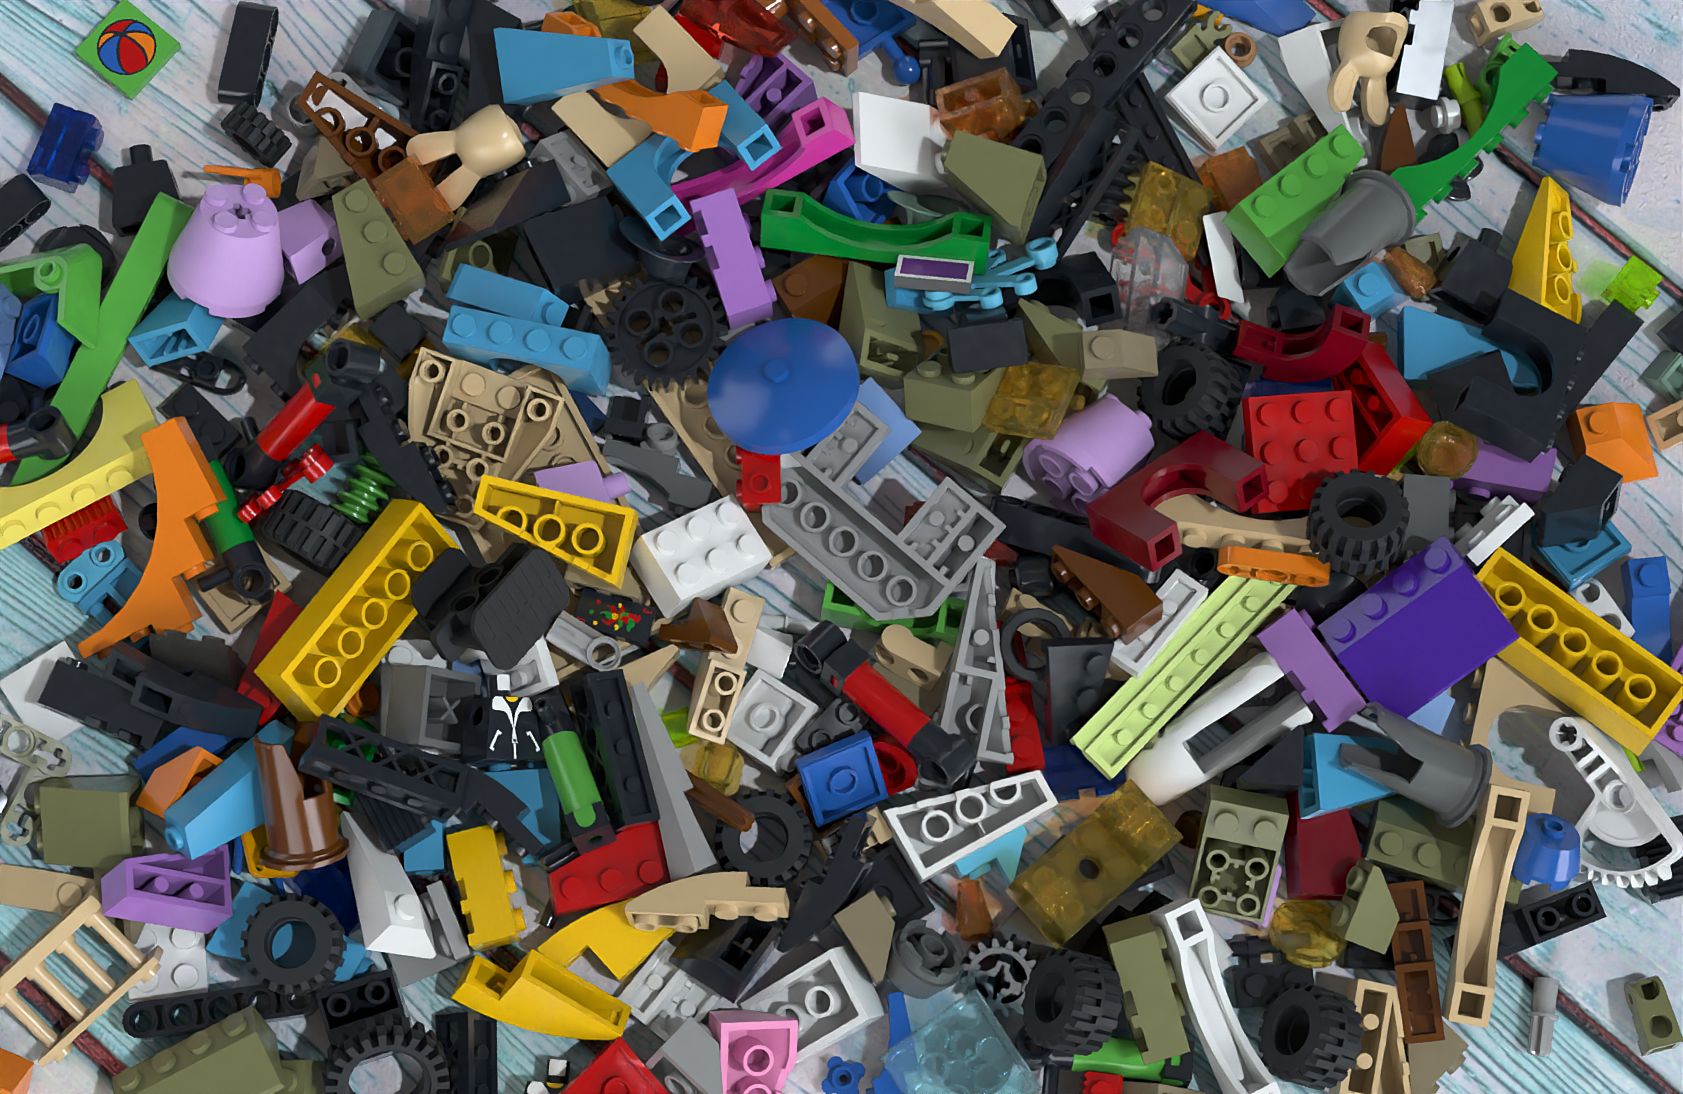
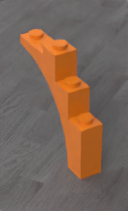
(184, 490)

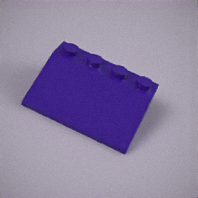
(1418, 630)

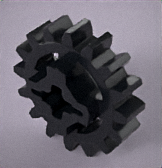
(985, 972)

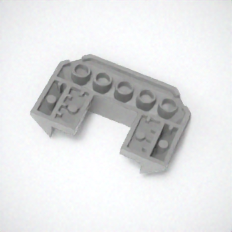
(857, 550)

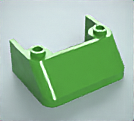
(73, 273)

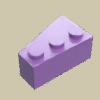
(732, 258)
(1505, 474)

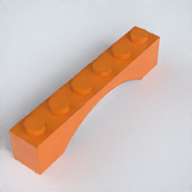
(686, 116)

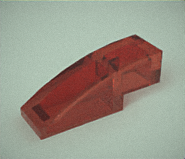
(740, 24)

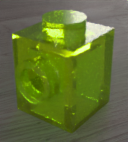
(1634, 285)

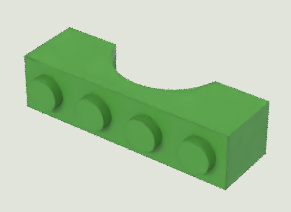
(932, 629)

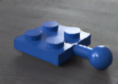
(875, 26)

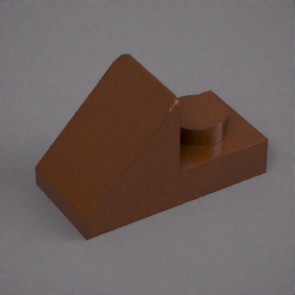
(704, 631)

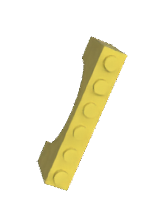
(104, 466)

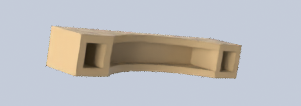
(1215, 528)
(1475, 946)

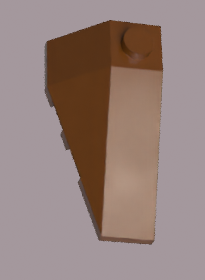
(357, 129)
(818, 286)

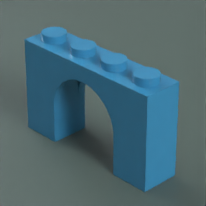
(647, 170)
(571, 354)
(530, 786)

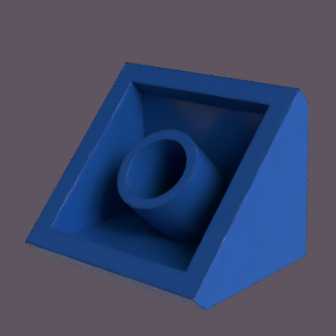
(859, 194)

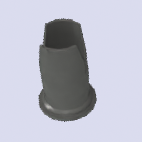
(1348, 233)
(1424, 767)

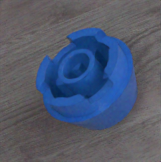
(1547, 852)

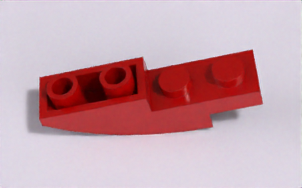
(1023, 729)

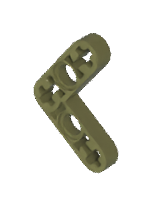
(34, 772)

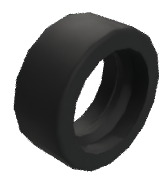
(1009, 627)

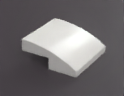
(25, 687)
(667, 996)

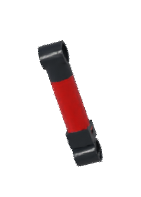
(329, 384)
(42, 434)
(848, 672)

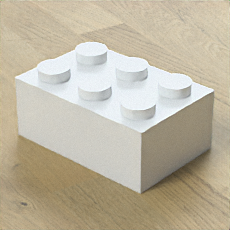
(699, 555)

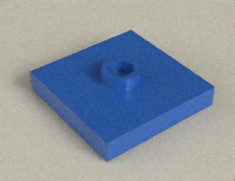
(841, 778)

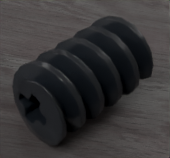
(1109, 204)

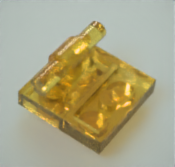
(1170, 206)
(1033, 400)

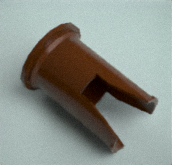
(296, 808)

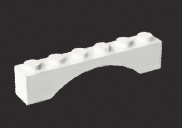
(1202, 989)

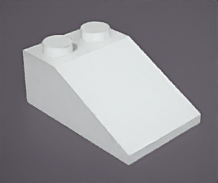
(899, 142)
(826, 996)

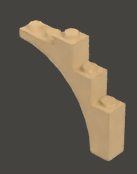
(970, 22)

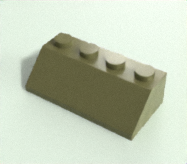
(1413, 844)
(225, 1058)

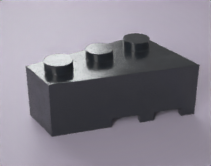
(97, 704)

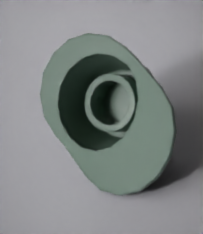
(926, 207)

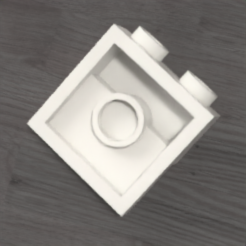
(1499, 523)
(769, 721)

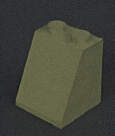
(996, 181)
(90, 821)

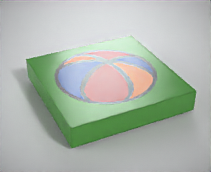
(128, 49)

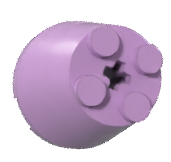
(229, 252)
(1090, 453)

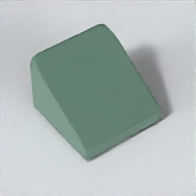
(1666, 375)

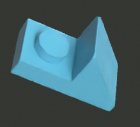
(1003, 851)

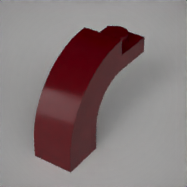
(1305, 355)

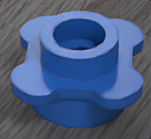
(836, 1069)

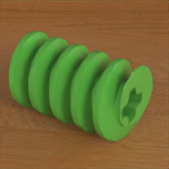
(364, 491)

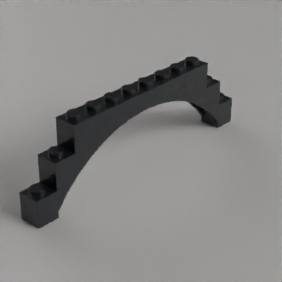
(484, 90)

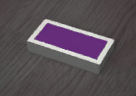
(934, 274)

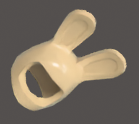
(1367, 50)
(484, 143)

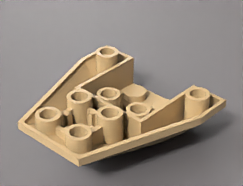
(477, 424)

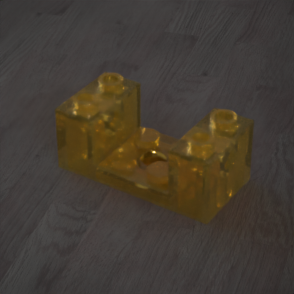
(1124, 841)

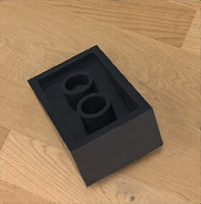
(510, 201)

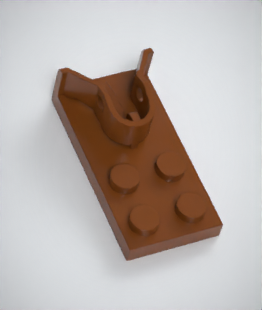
(821, 28)

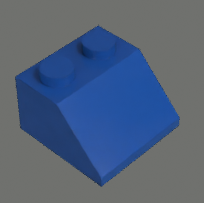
(40, 344)

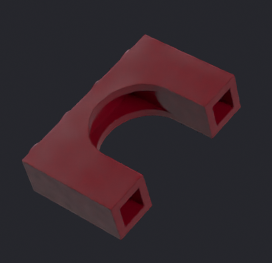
(1199, 465)

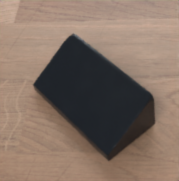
(987, 345)

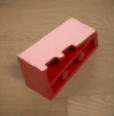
(1384, 410)
(278, 620)
(611, 872)

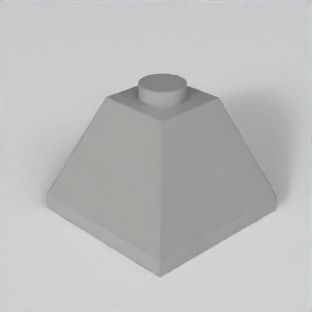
(688, 1061)

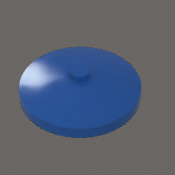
(783, 386)

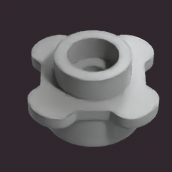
(662, 439)

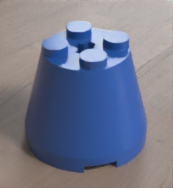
(1594, 142)

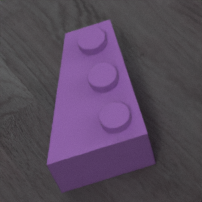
(773, 91)
(1312, 667)
(171, 890)

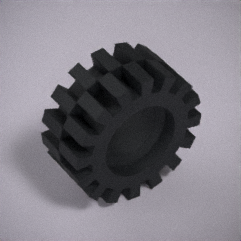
(256, 134)

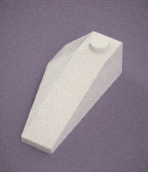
(1311, 62)
(384, 896)

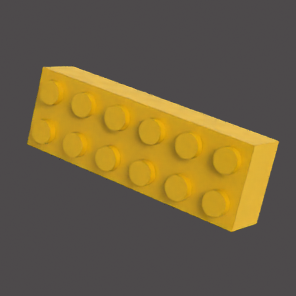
(355, 614)
(1581, 655)

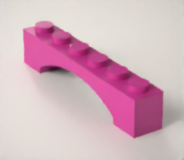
(807, 140)

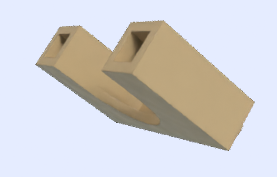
(687, 69)
(1501, 690)

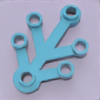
(1040, 253)

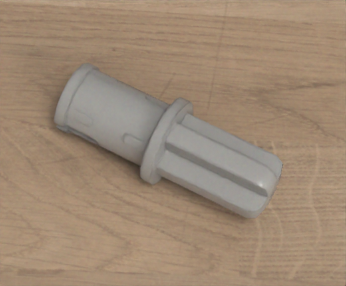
(1542, 1016)

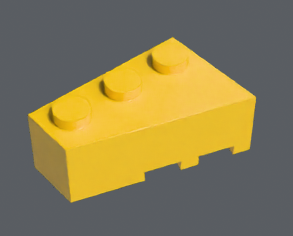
(486, 888)

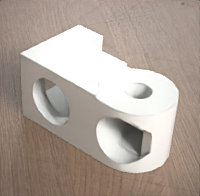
(1597, 599)

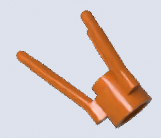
(266, 177)

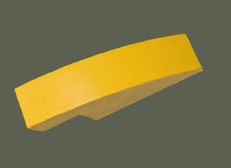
(609, 937)
(541, 998)

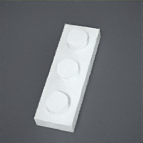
(1180, 600)

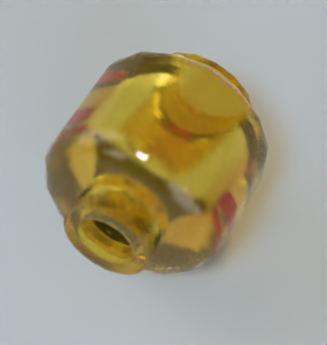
(719, 767)

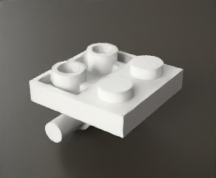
(529, 677)

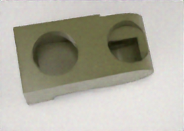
(1652, 1015)

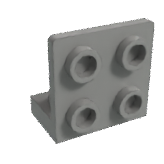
(579, 169)
(448, 937)

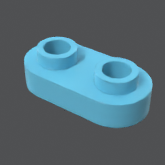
(90, 570)

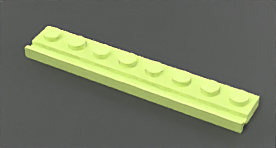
(1177, 672)

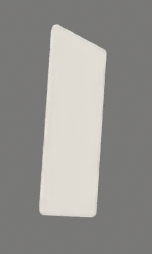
(1223, 257)

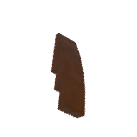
(1415, 965)

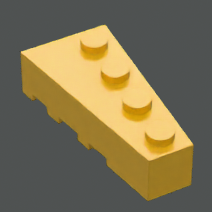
(568, 526)

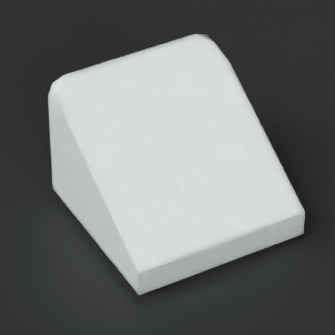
(770, 651)

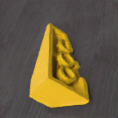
(1542, 256)

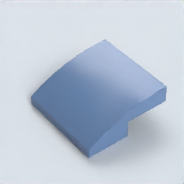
(902, 432)

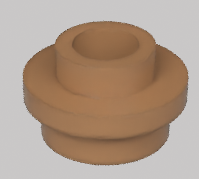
(1244, 42)

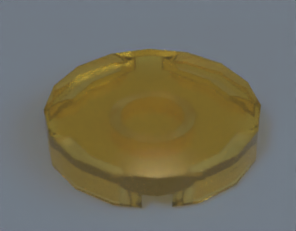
(1304, 933)

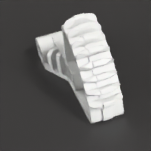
(1607, 771)

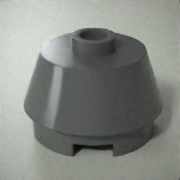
(923, 960)

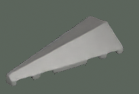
(975, 683)
(681, 835)

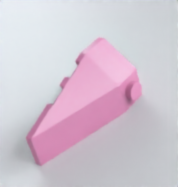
(754, 1050)

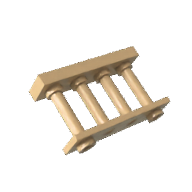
(60, 938)

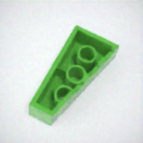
(1282, 207)

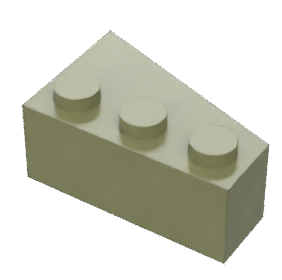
(374, 252)
(1146, 986)

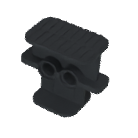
(490, 607)

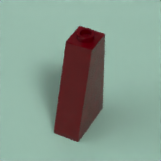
(1319, 853)

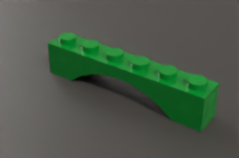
(1514, 87)
(803, 225)

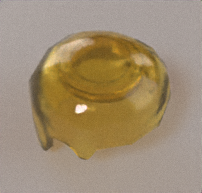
(1447, 451)

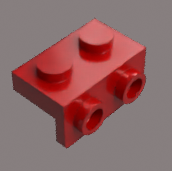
(759, 480)

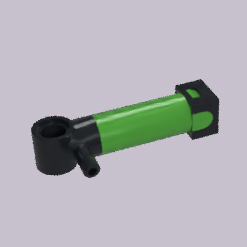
(571, 774)
(1116, 1057)

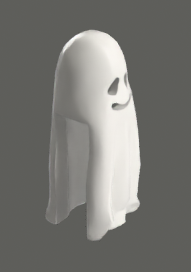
(1169, 767)

